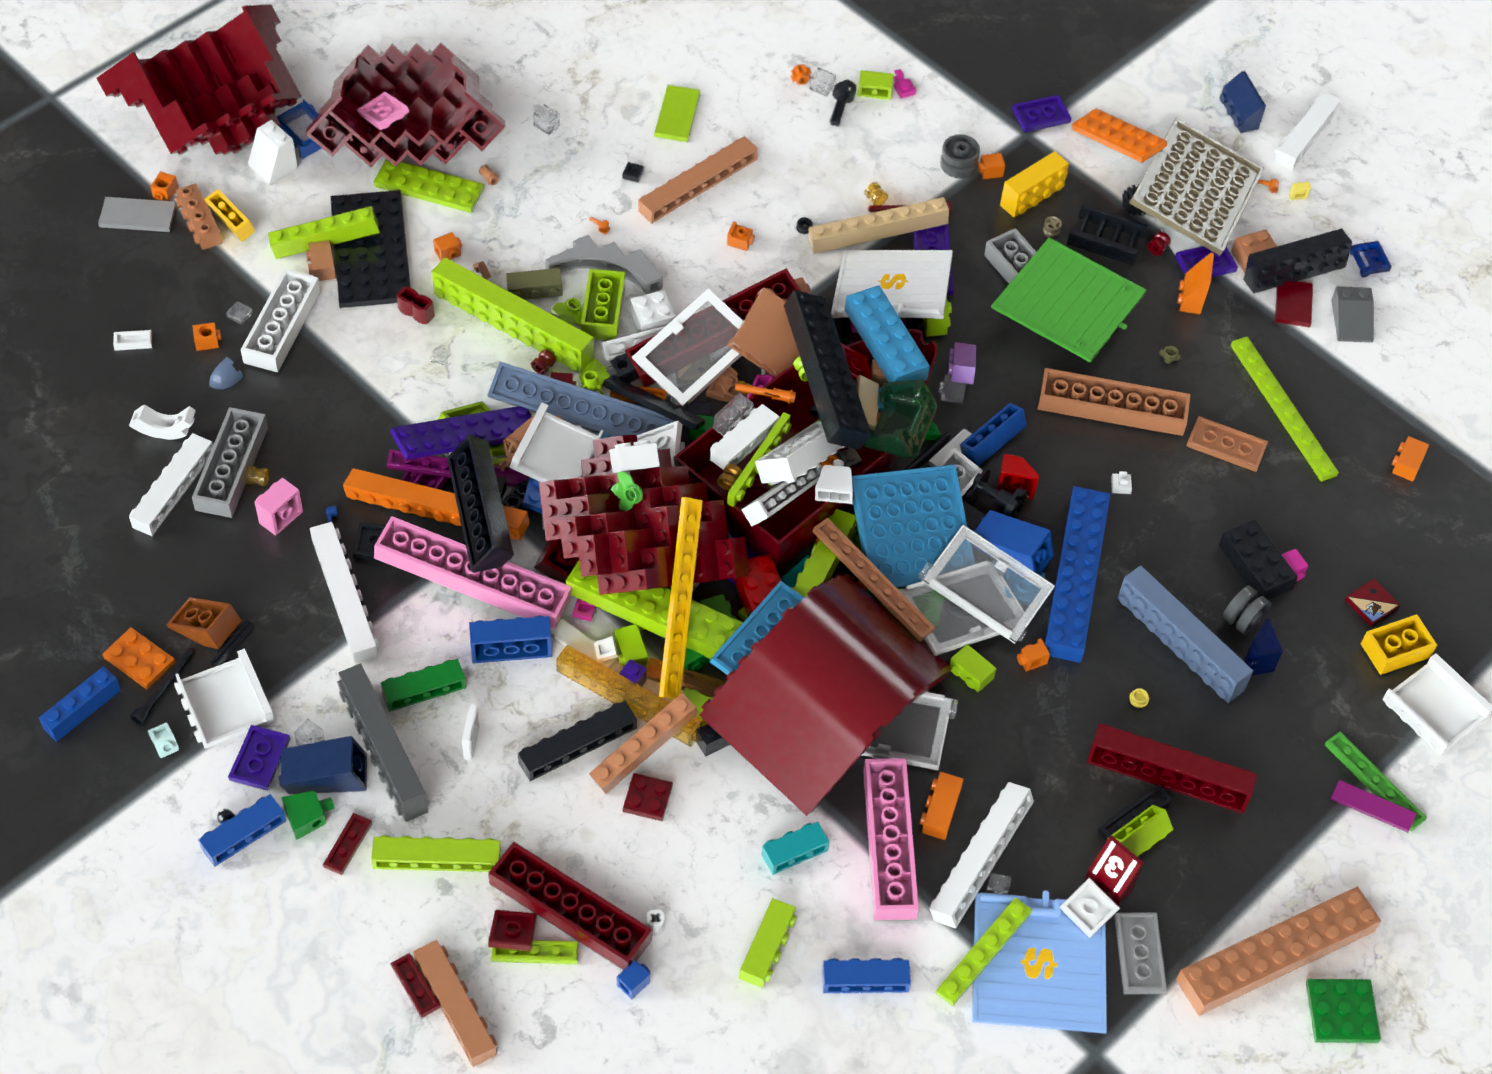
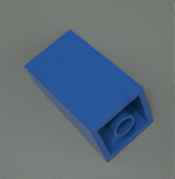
(1018, 539)

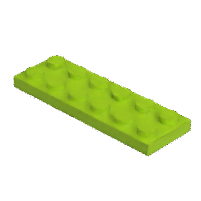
(429, 185)

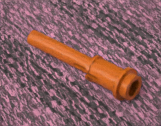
(776, 394)

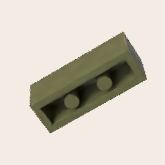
(535, 283)

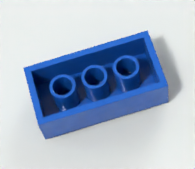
(510, 639)

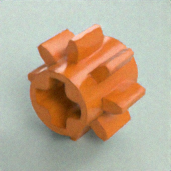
(801, 74)

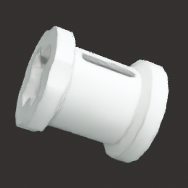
(654, 916)

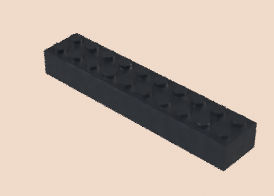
(827, 370)

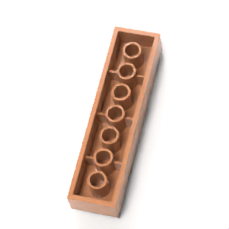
(1114, 402)

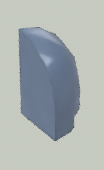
(225, 375)

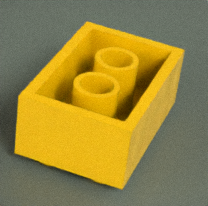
(1398, 644)

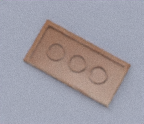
(1227, 443)

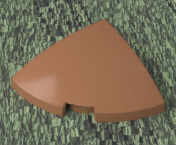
(724, 386)

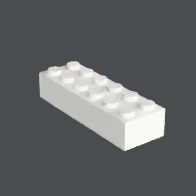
(280, 320)
(796, 456)

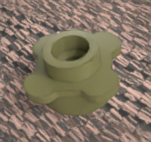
(1170, 354)

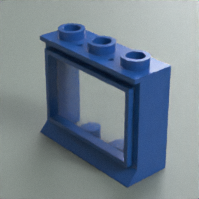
(295, 123)

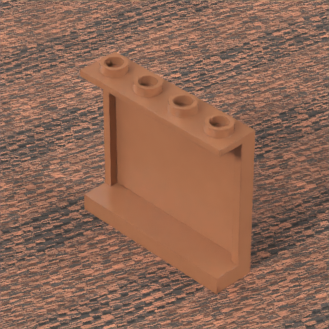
(766, 335)

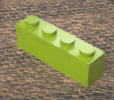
(767, 943)

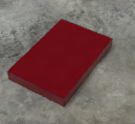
(1294, 303)

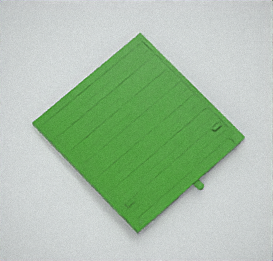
(1069, 299)

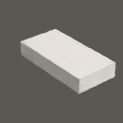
(132, 340)

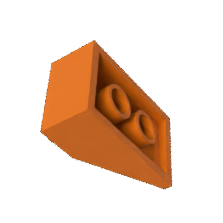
(1196, 286)

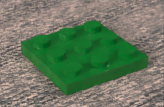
(1343, 1011)

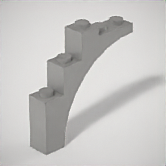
(587, 255)

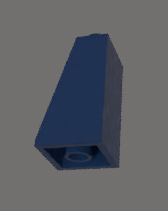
(324, 767)

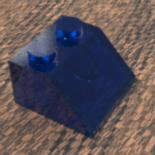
(1264, 650)

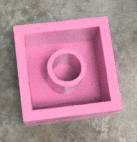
(278, 506)

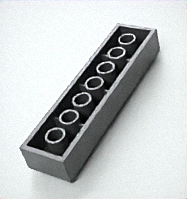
(382, 742)

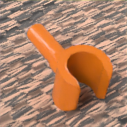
(1273, 184)
(603, 226)

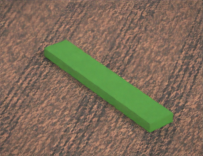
(1371, 775)

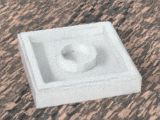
(470, 732)
(1089, 908)

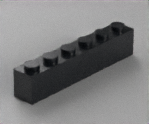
(577, 740)

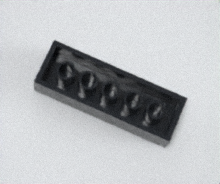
(1297, 260)

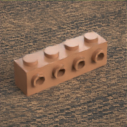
(198, 216)

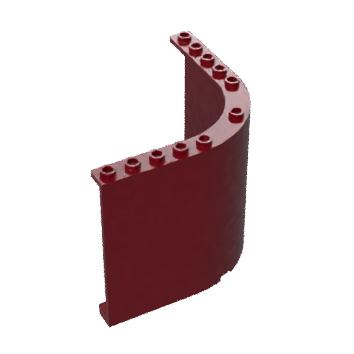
(821, 689)

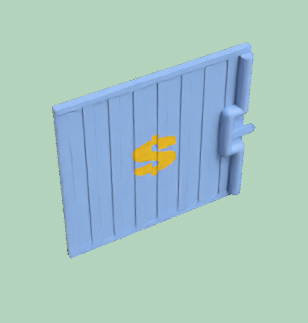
(1044, 973)

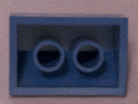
(1243, 103)

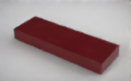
(347, 844)
(415, 985)

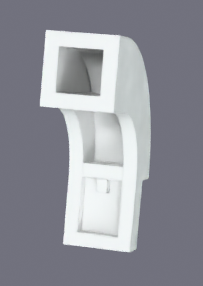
(162, 425)

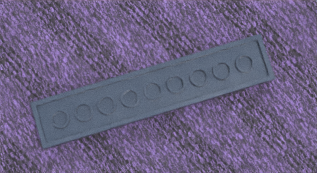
(572, 403)

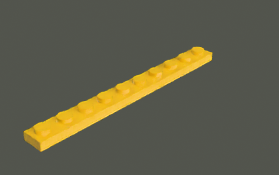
(680, 598)

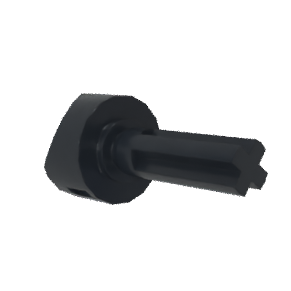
(842, 96)

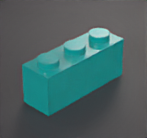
(795, 847)

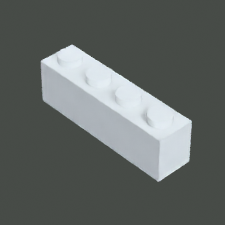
(744, 437)

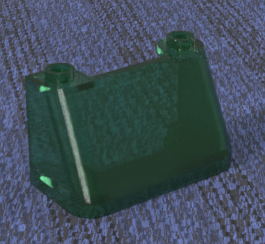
(905, 418)

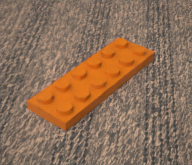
(1119, 135)

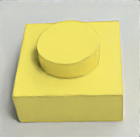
(1299, 190)

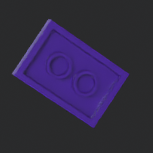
(1041, 113)
(1222, 264)
(259, 757)

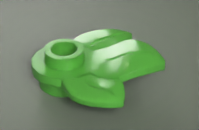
(627, 491)

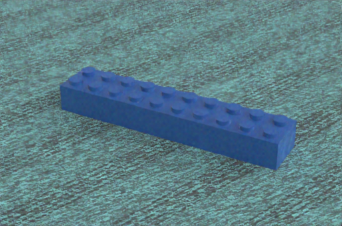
(1077, 574)

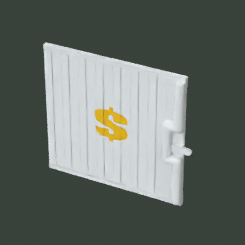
(910, 279)

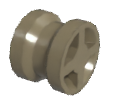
(1052, 227)

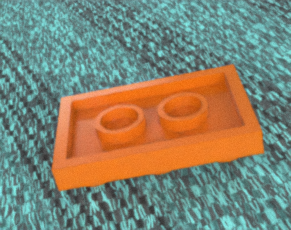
(139, 658)

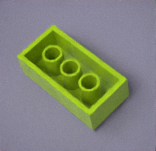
(603, 304)

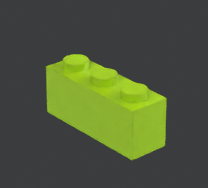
(1144, 830)

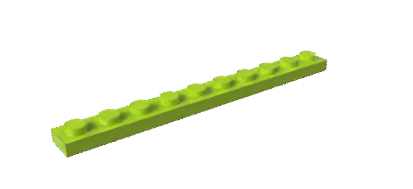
(1284, 409)

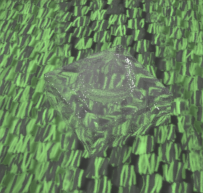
(239, 313)
(999, 883)

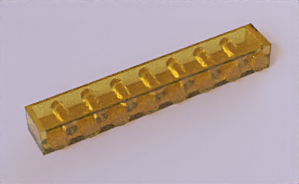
(618, 688)

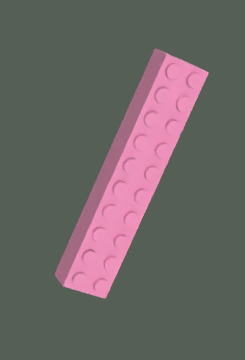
(448, 565)

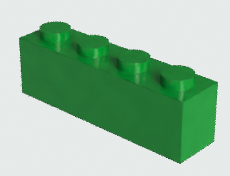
(423, 684)

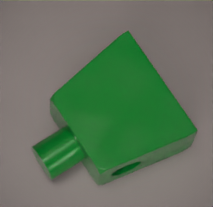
(306, 812)

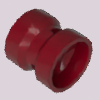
(1159, 242)
(543, 362)

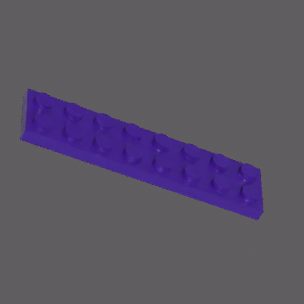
(446, 434)

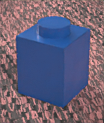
(633, 979)

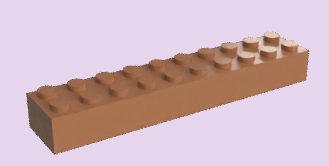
(1278, 950)

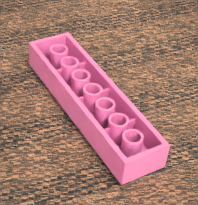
(890, 840)

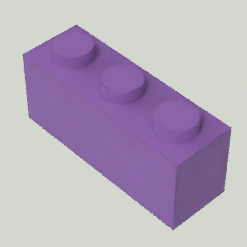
(962, 363)

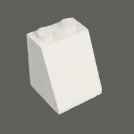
(272, 153)

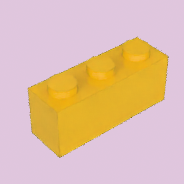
(229, 215)

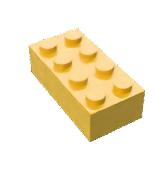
(1034, 184)

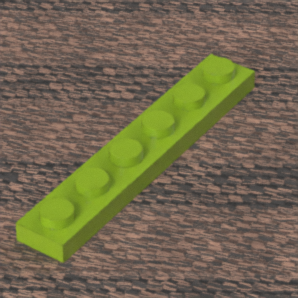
(748, 475)
(984, 951)

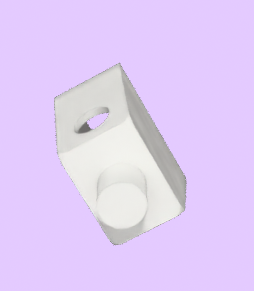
(835, 484)

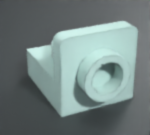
(163, 740)

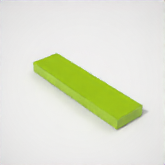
(541, 952)

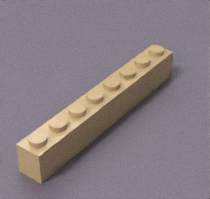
(878, 225)

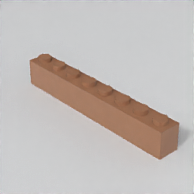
(697, 179)

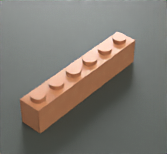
(644, 743)
(455, 1004)

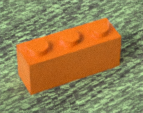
(941, 805)

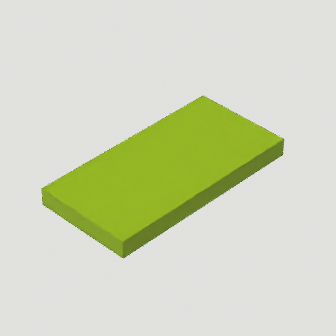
(677, 113)

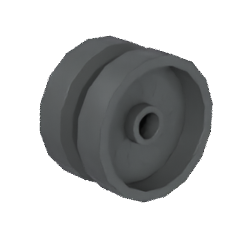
(960, 156)
(1247, 610)

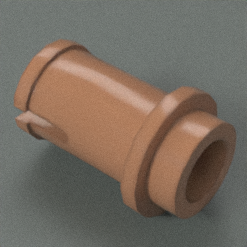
(490, 176)

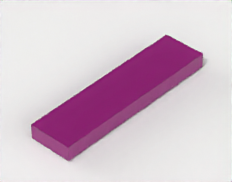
(1373, 806)

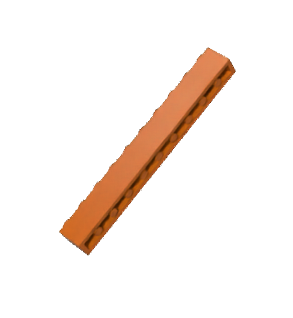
(419, 500)

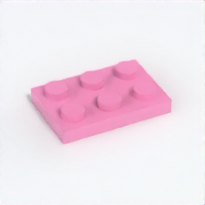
(383, 111)

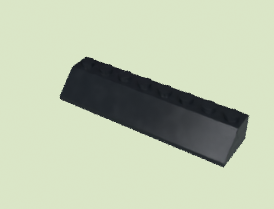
(479, 505)

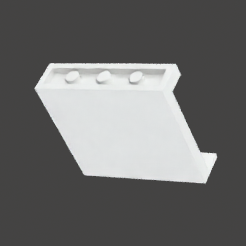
(553, 448)
(224, 701)
(1438, 704)

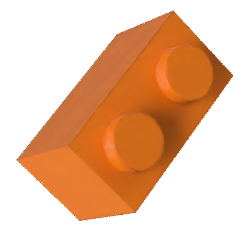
(1410, 458)

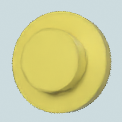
(1139, 698)

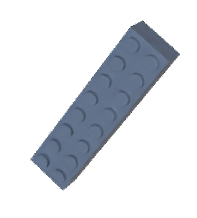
(1184, 634)

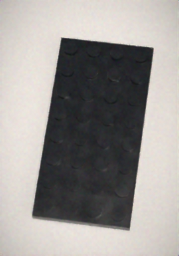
(376, 265)

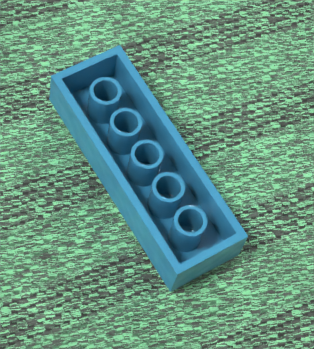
(886, 336)

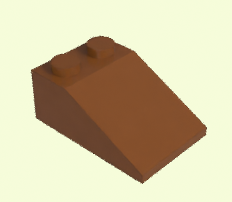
(205, 621)

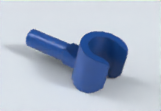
(331, 511)

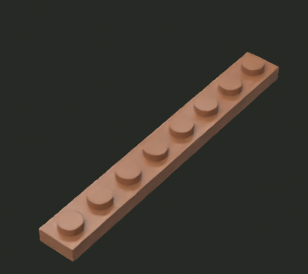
(874, 579)

